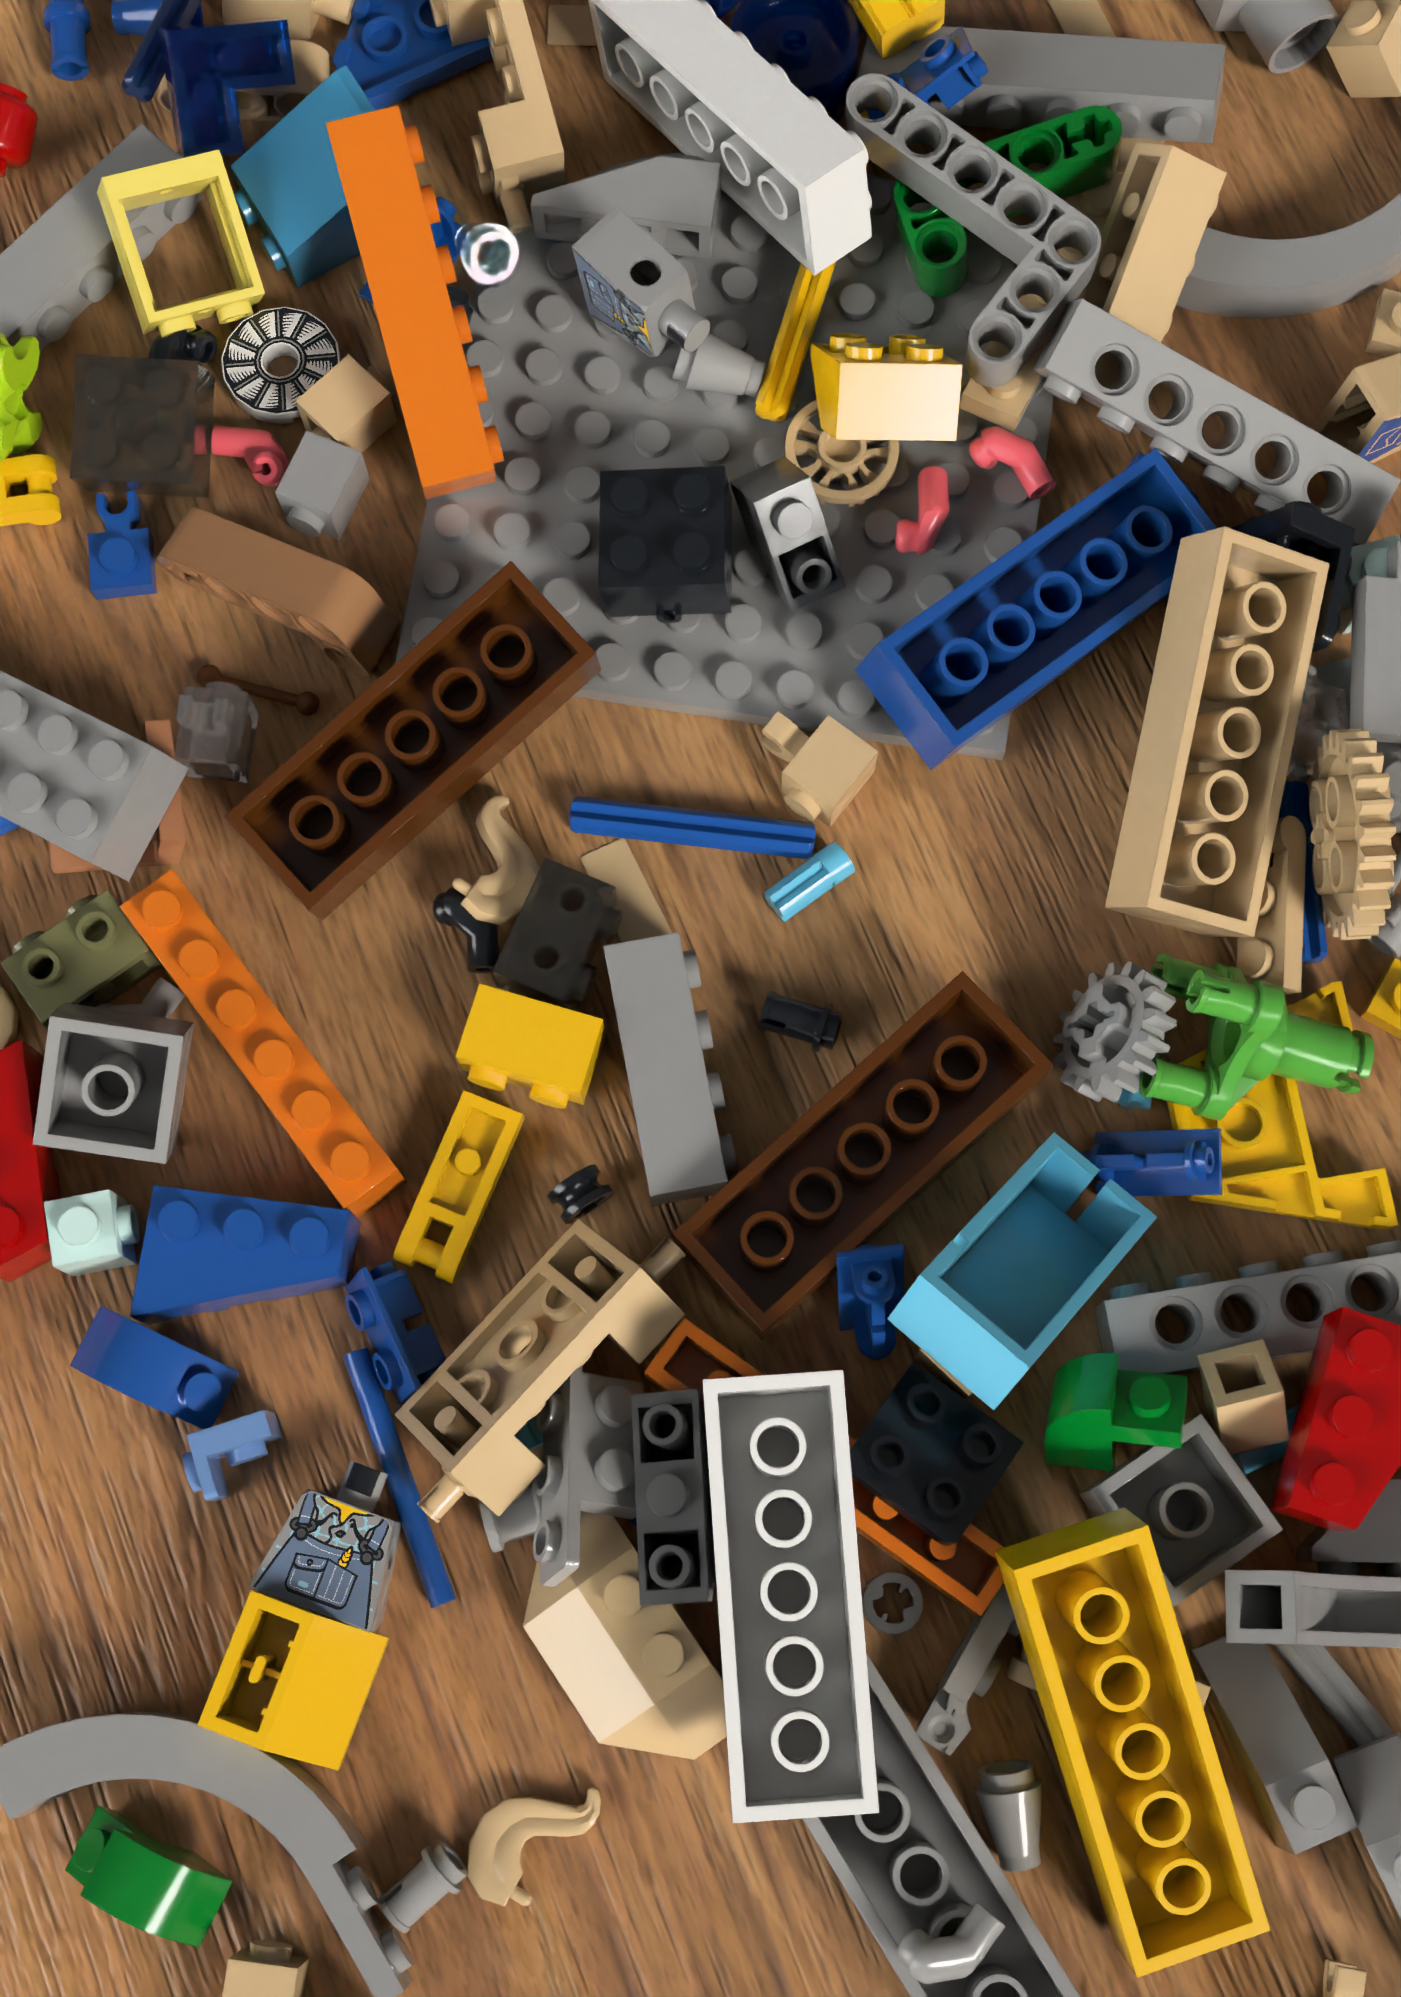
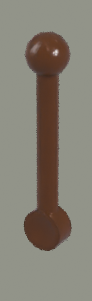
(306, 702)

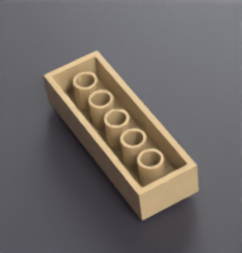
(1217, 734)

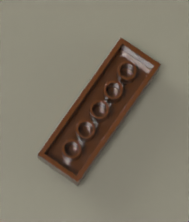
(415, 741)
(861, 1154)

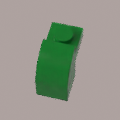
(1101, 1405)
(146, 1880)

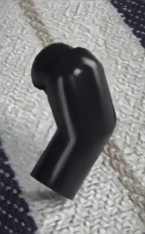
(183, 345)
(481, 935)

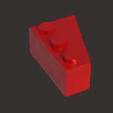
(25, 1168)
(1345, 1424)

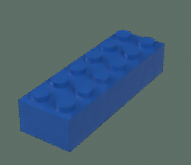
(1034, 611)

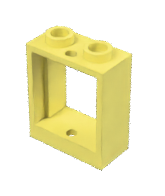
(168, 182)

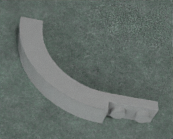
(1294, 275)
(1312, 1609)
(256, 1781)

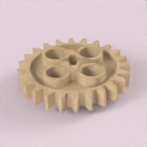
(1352, 834)

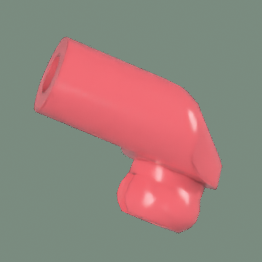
(257, 448)
(1017, 452)
(933, 510)

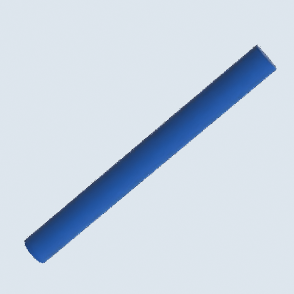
(399, 1478)

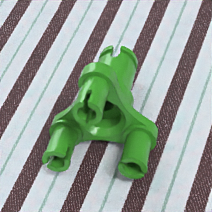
(1249, 1041)

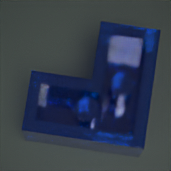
(208, 66)

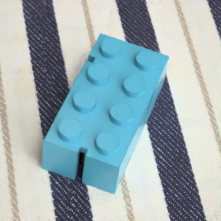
(1019, 1271)

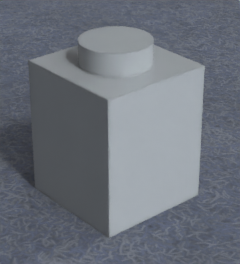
(322, 486)

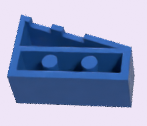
(236, 1251)

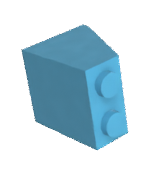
(294, 184)

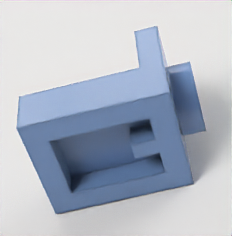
(238, 1440)

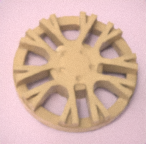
(839, 460)

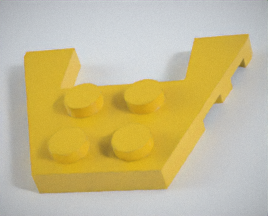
(1269, 1150)

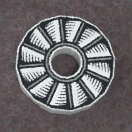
(265, 338)

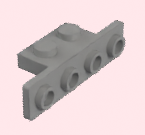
(586, 1465)

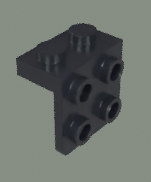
(1308, 531)
(932, 1455)

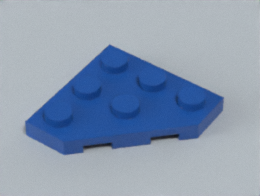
(400, 50)

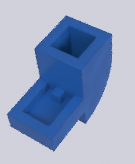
(154, 1369)

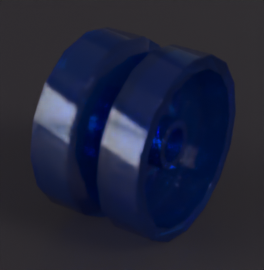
(809, 41)

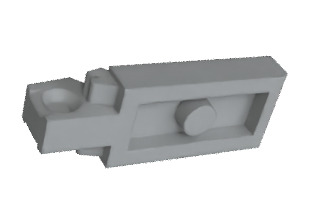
(969, 1671)

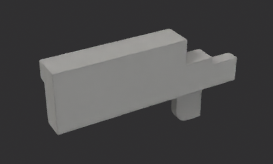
(1377, 653)

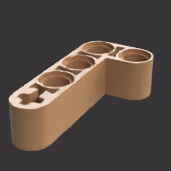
(283, 585)

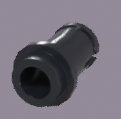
(801, 1020)

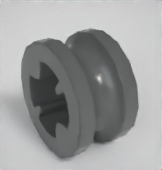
(910, 1614)

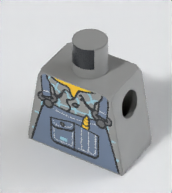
(637, 287)
(336, 1553)

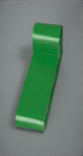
(1092, 152)

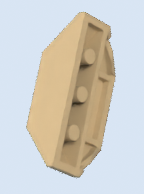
(623, 1664)

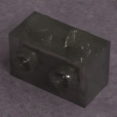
(558, 936)

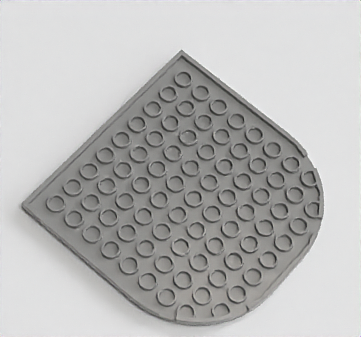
(589, 402)

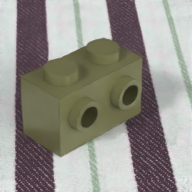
(81, 959)

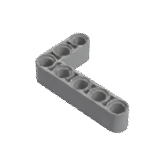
(984, 214)

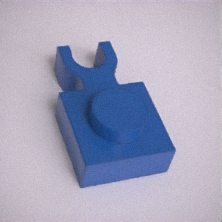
(122, 556)

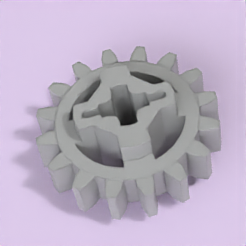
(1114, 1032)

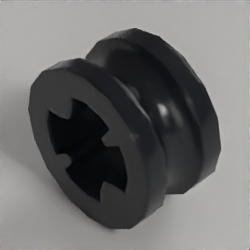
(580, 1194)

